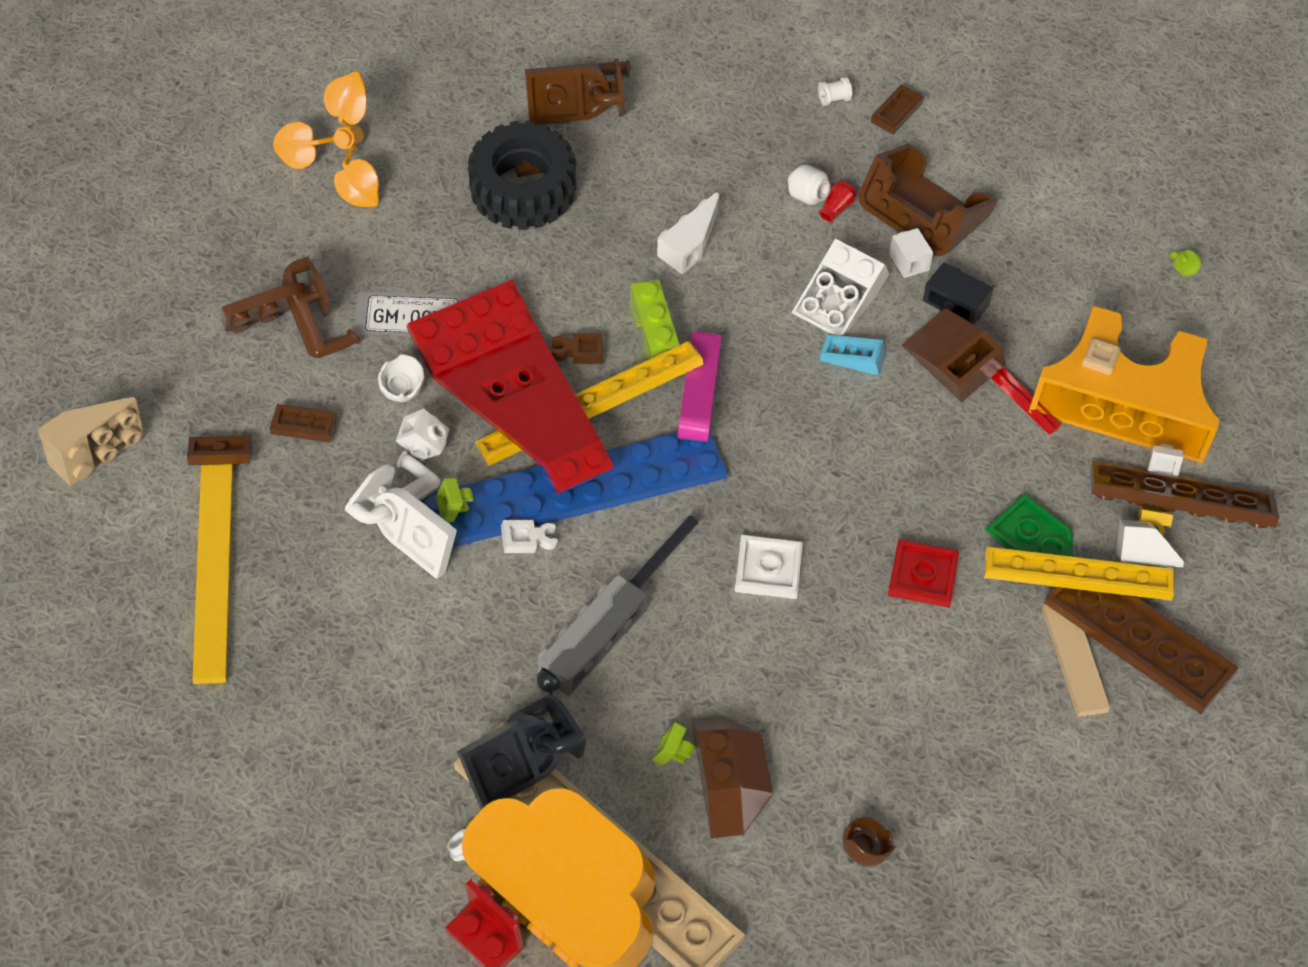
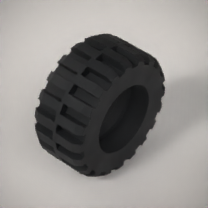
(522, 203)

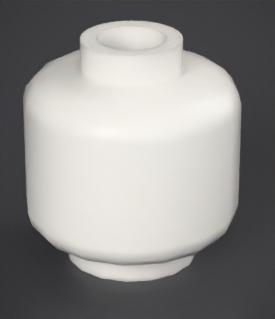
(808, 184)

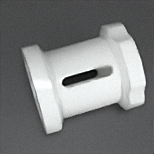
(834, 91)

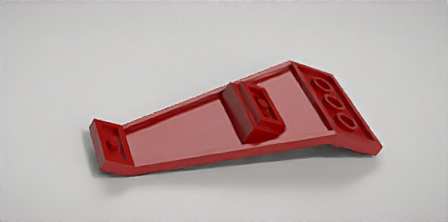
(490, 344)

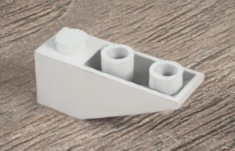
(686, 240)

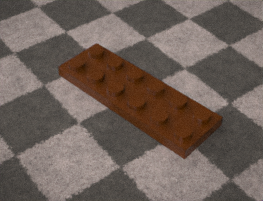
(1184, 494)
(1147, 643)

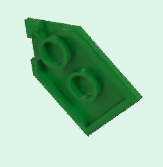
(1032, 529)

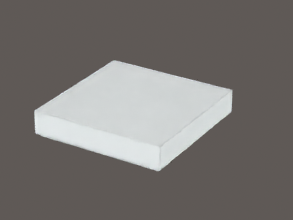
(768, 566)

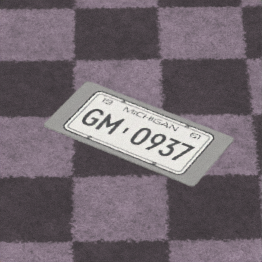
(391, 312)

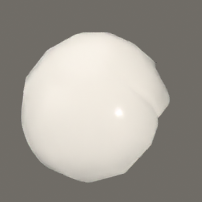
(401, 378)

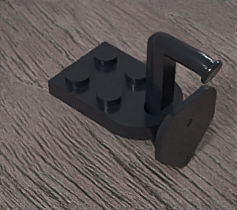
(521, 750)

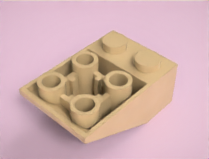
(90, 436)

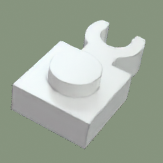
(523, 537)

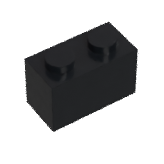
(958, 293)

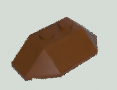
(731, 774)

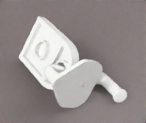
(403, 516)

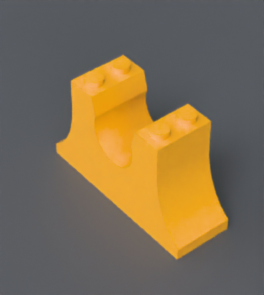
(1137, 400)

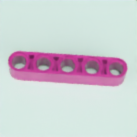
(700, 389)

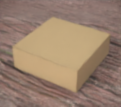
(1101, 356)

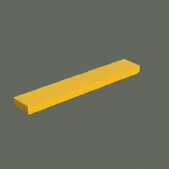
(1079, 573)

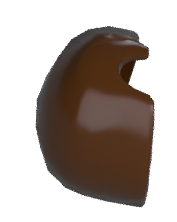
(867, 842)

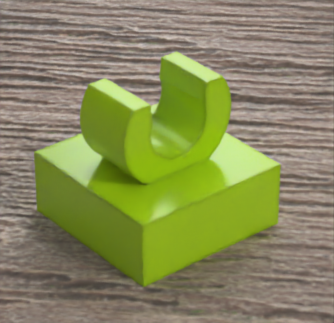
(452, 499)
(672, 746)

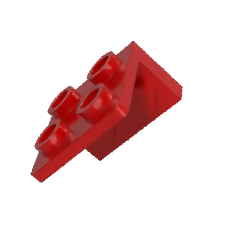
(486, 928)

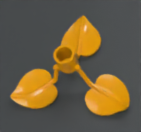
(295, 143)

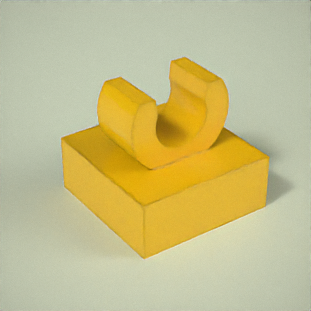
(1156, 516)

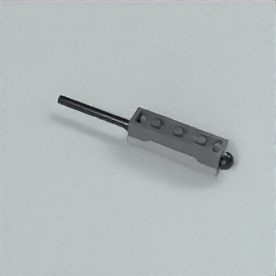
(601, 623)

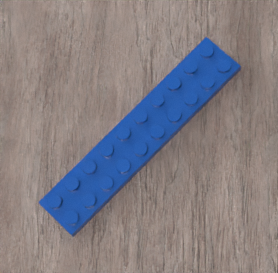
(638, 473)

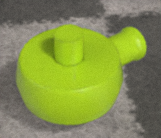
(1186, 263)

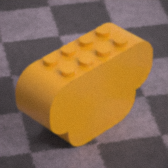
(566, 875)

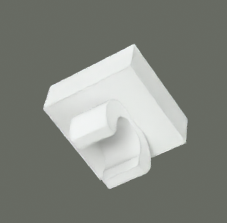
(1165, 459)

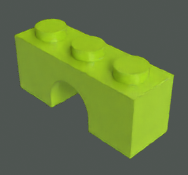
(653, 317)

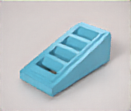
(861, 363)

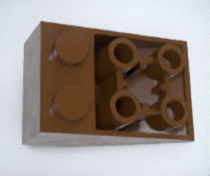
(956, 353)

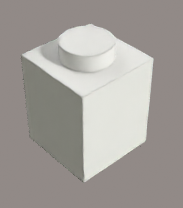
(911, 252)

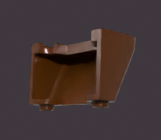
(908, 201)

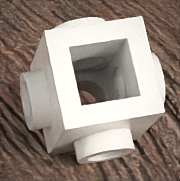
(422, 435)

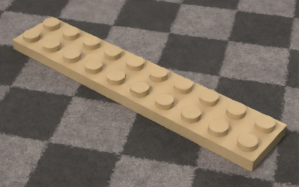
(683, 922)

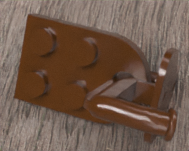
(574, 91)
(292, 297)

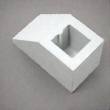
(1144, 545)

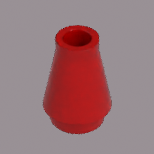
(838, 199)

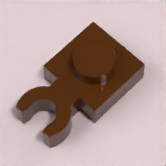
(584, 348)

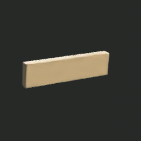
(1077, 665)

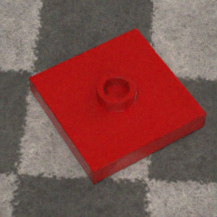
(923, 573)

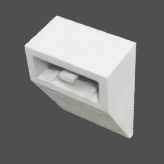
(841, 289)

